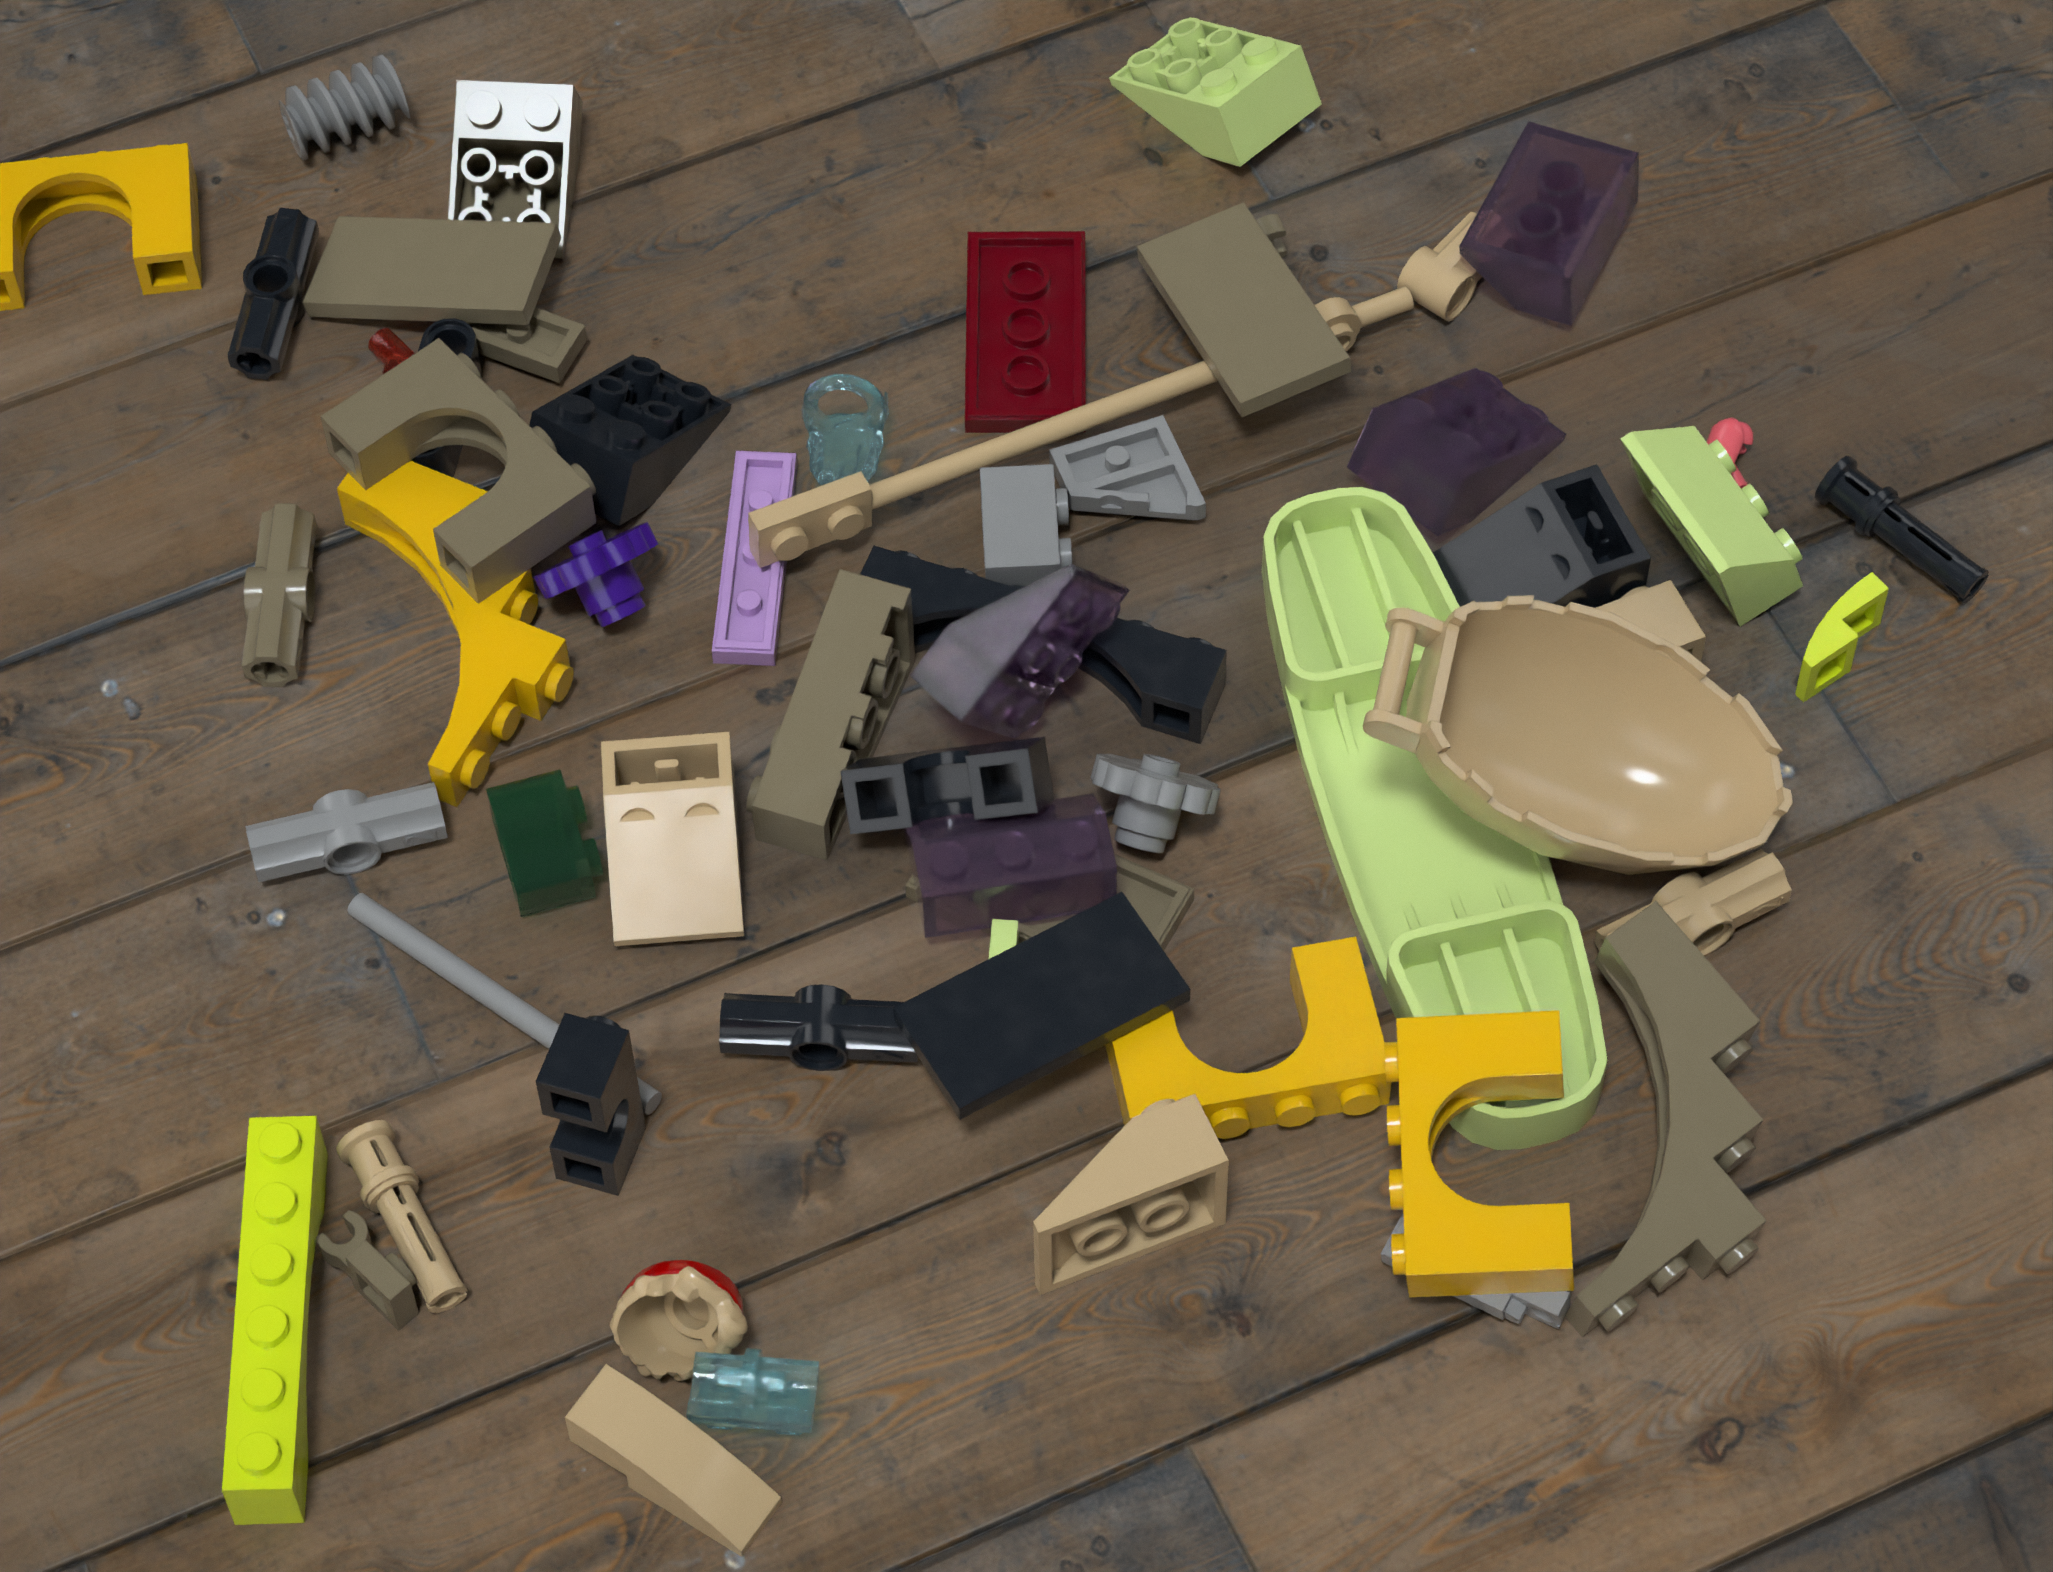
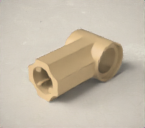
(1441, 276)

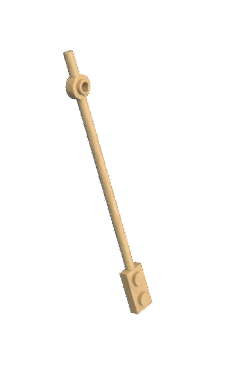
(846, 505)

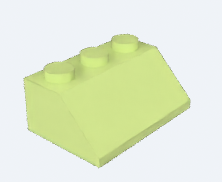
(1715, 518)

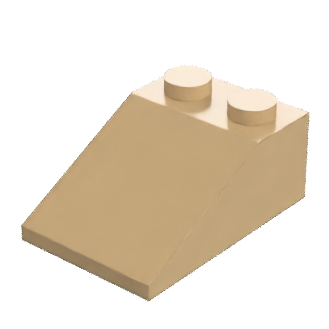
(1139, 1194)

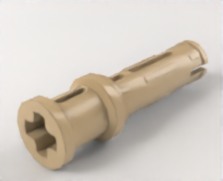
(391, 1191)

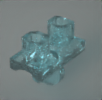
(753, 1392)

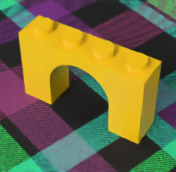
(143, 186)
(1329, 1073)
(1449, 1240)

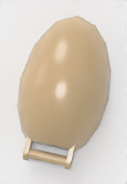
(1580, 735)

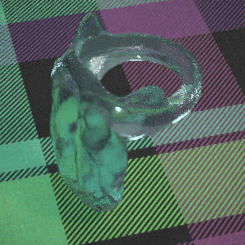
(843, 441)

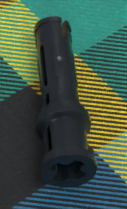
(1879, 513)

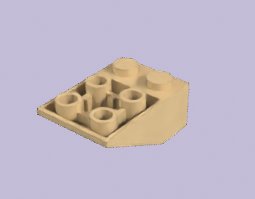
(672, 838)

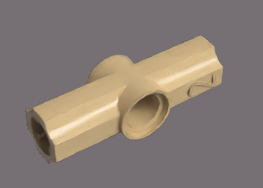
(1720, 902)

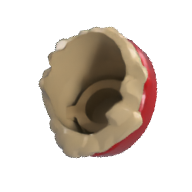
(677, 1312)

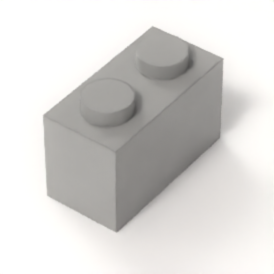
(1022, 523)

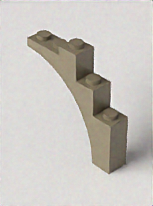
(1691, 1038)

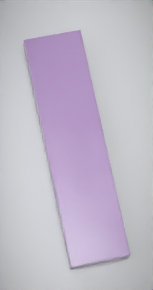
(750, 595)

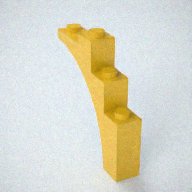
(503, 658)

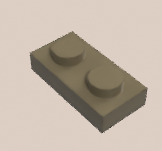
(542, 347)

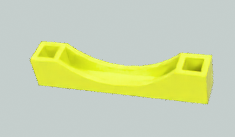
(267, 1387)

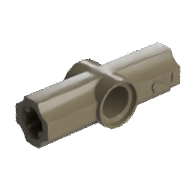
(279, 595)

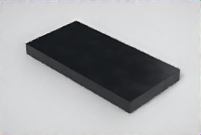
(1041, 1005)

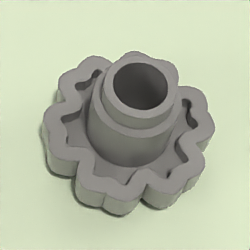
(1151, 797)

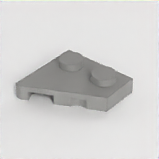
(1129, 473)

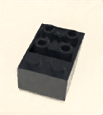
(631, 432)
(1553, 542)

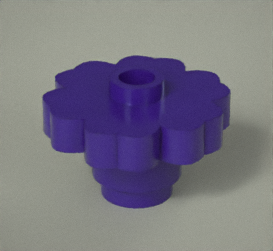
(602, 573)

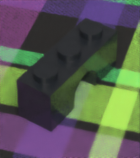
(937, 783)
(596, 1095)

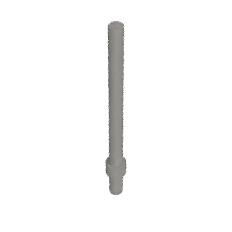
(468, 979)

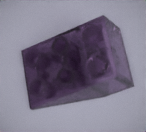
(1452, 448)
(1013, 653)

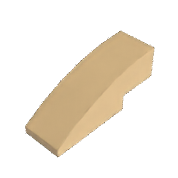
(671, 1460)

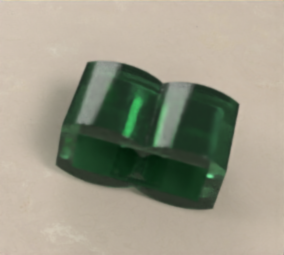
(542, 842)

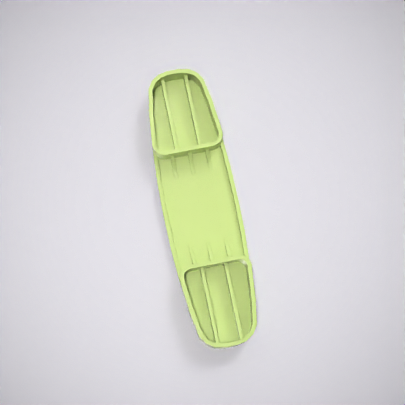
(1439, 899)

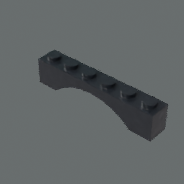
(1159, 676)

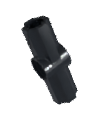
(273, 294)
(813, 1028)

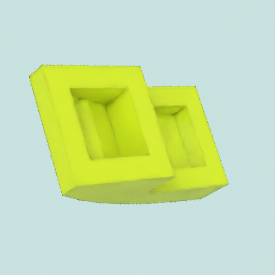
(1836, 636)

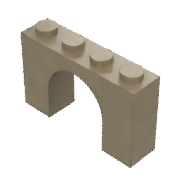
(444, 402)

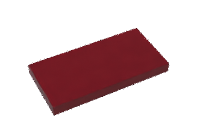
(1024, 328)

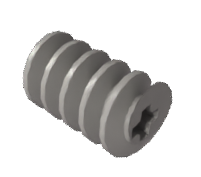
(343, 105)

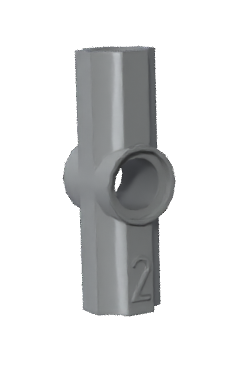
(346, 832)

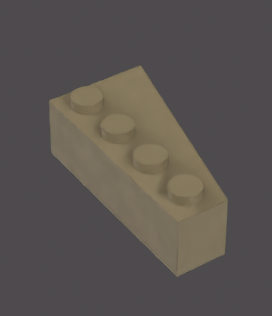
(834, 713)

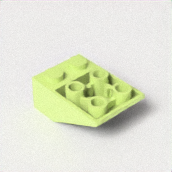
(1221, 88)

